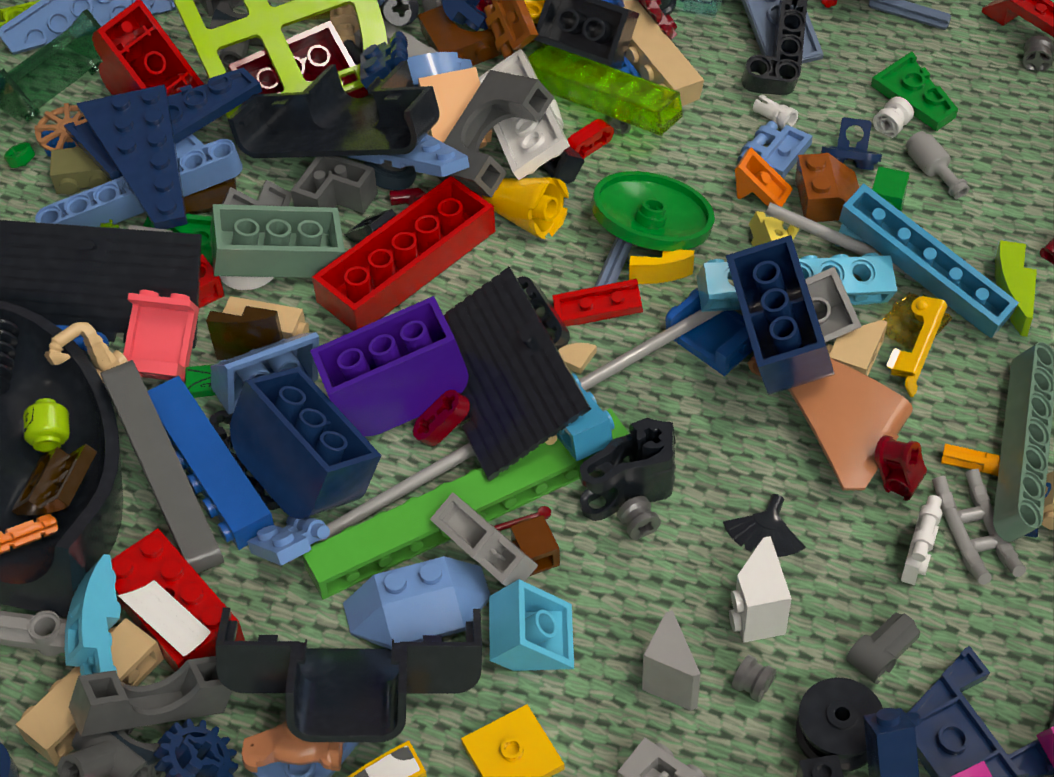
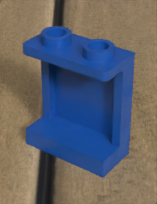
(718, 341)

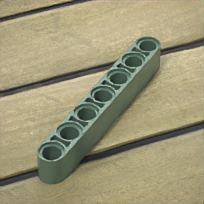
(1025, 444)

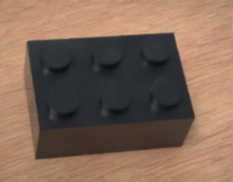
(588, 29)

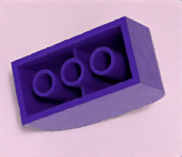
(392, 368)

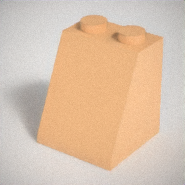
(453, 94)

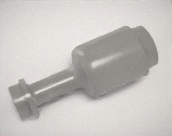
(927, 151)

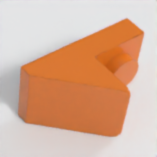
(757, 176)

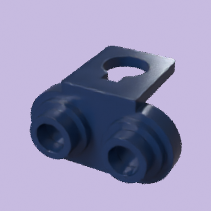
(863, 158)

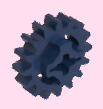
(194, 752)

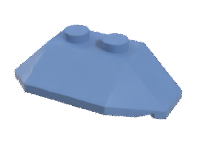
(417, 601)

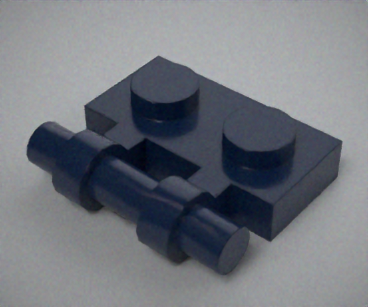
(382, 58)

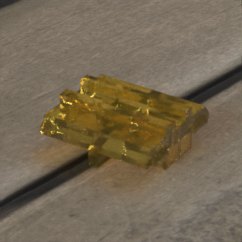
(900, 323)

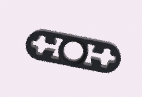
(550, 317)

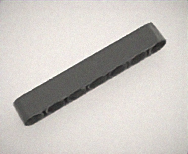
(162, 467)

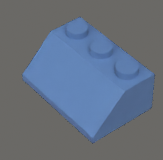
(230, 374)

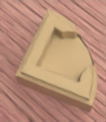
(578, 355)

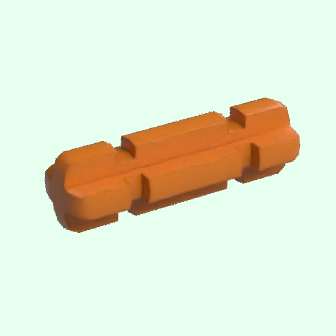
(27, 532)

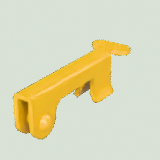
(910, 364)

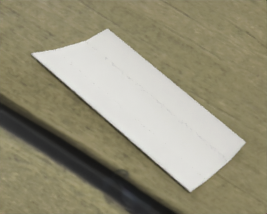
(167, 617)

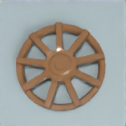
(58, 128)

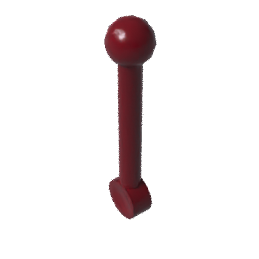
(543, 510)

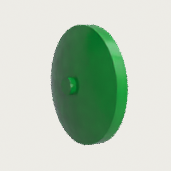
(652, 211)

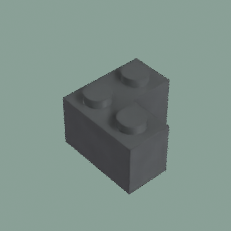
(336, 182)

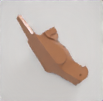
(282, 746)

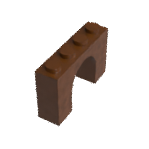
(446, 36)

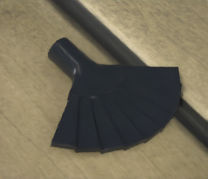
(753, 528)

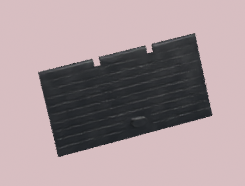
(89, 270)
(516, 375)

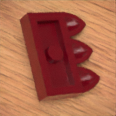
(666, 22)

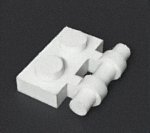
(922, 540)

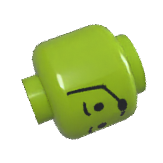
(46, 425)

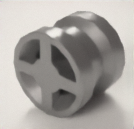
(1038, 53)
(638, 517)
(753, 678)

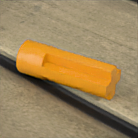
(970, 459)

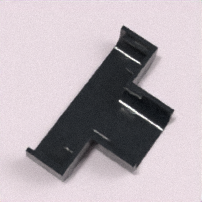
(332, 123)
(345, 690)

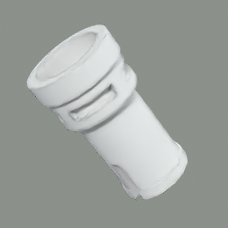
(778, 113)

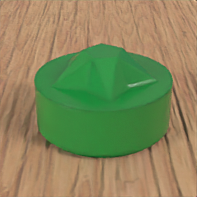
(19, 155)

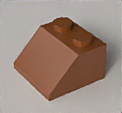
(824, 186)

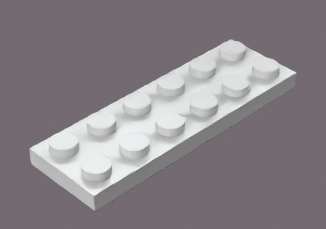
(524, 141)

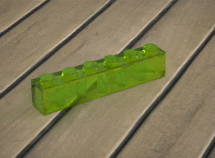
(607, 89)

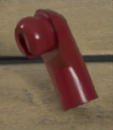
(405, 196)

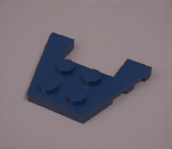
(957, 738)

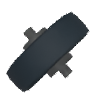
(391, 177)

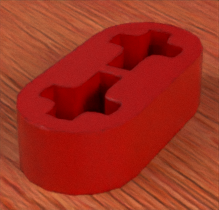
(591, 137)

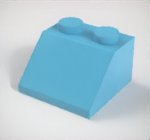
(530, 629)

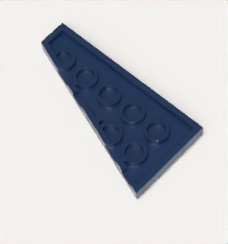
(189, 112)
(141, 144)

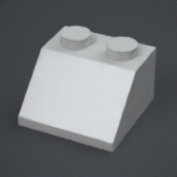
(760, 596)

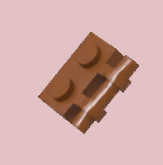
(510, 25)

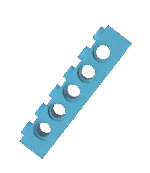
(874, 270)

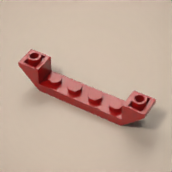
(1037, 12)

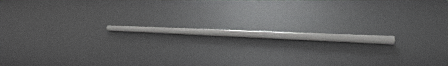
(466, 451)

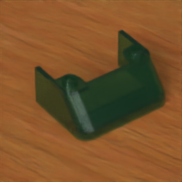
(50, 70)

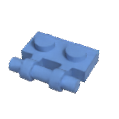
(784, 146)
(290, 542)

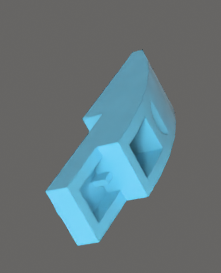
(90, 617)

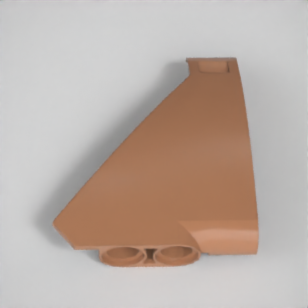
(849, 418)

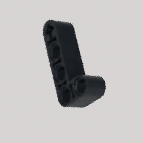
(780, 63)

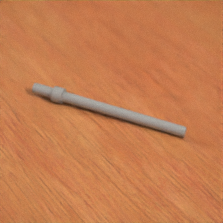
(825, 233)

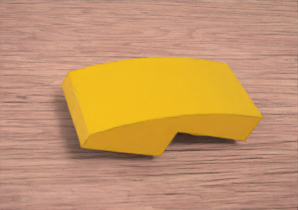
(654, 270)

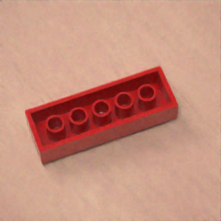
(404, 254)

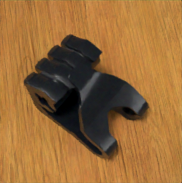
(647, 473)

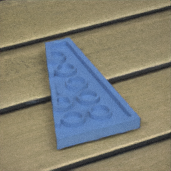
(53, 17)
(427, 157)

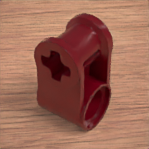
(900, 465)

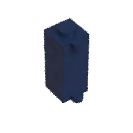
(892, 743)

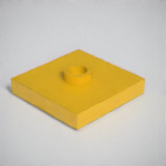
(513, 747)

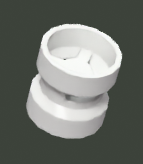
(893, 117)

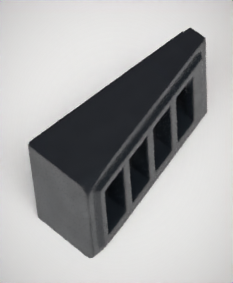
(565, 166)

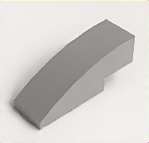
(483, 541)

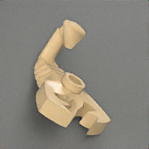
(99, 352)

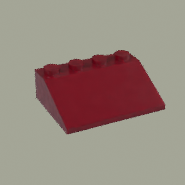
(313, 54)

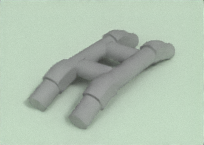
(982, 511)

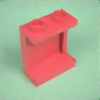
(161, 334)

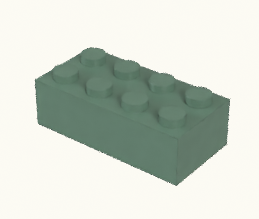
(274, 240)

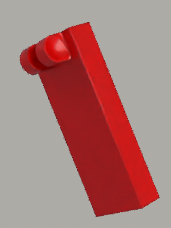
(598, 303)

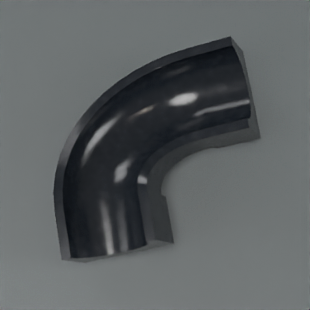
(50, 569)

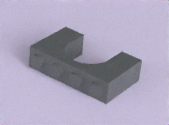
(496, 99)

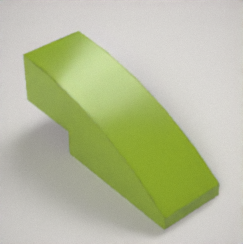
(1017, 282)

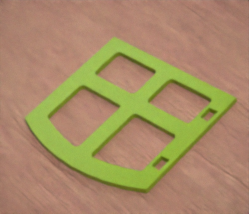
(266, 24)

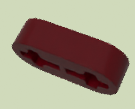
(441, 418)

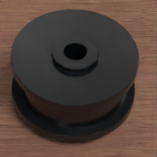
(833, 721)

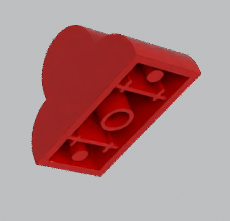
(140, 54)

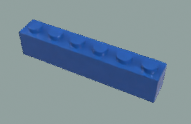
(210, 464)

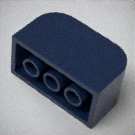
(779, 315)
(300, 444)

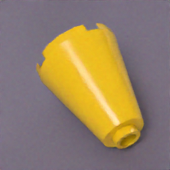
(532, 204)

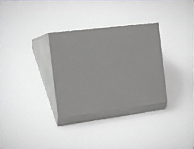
(832, 304)
(670, 666)

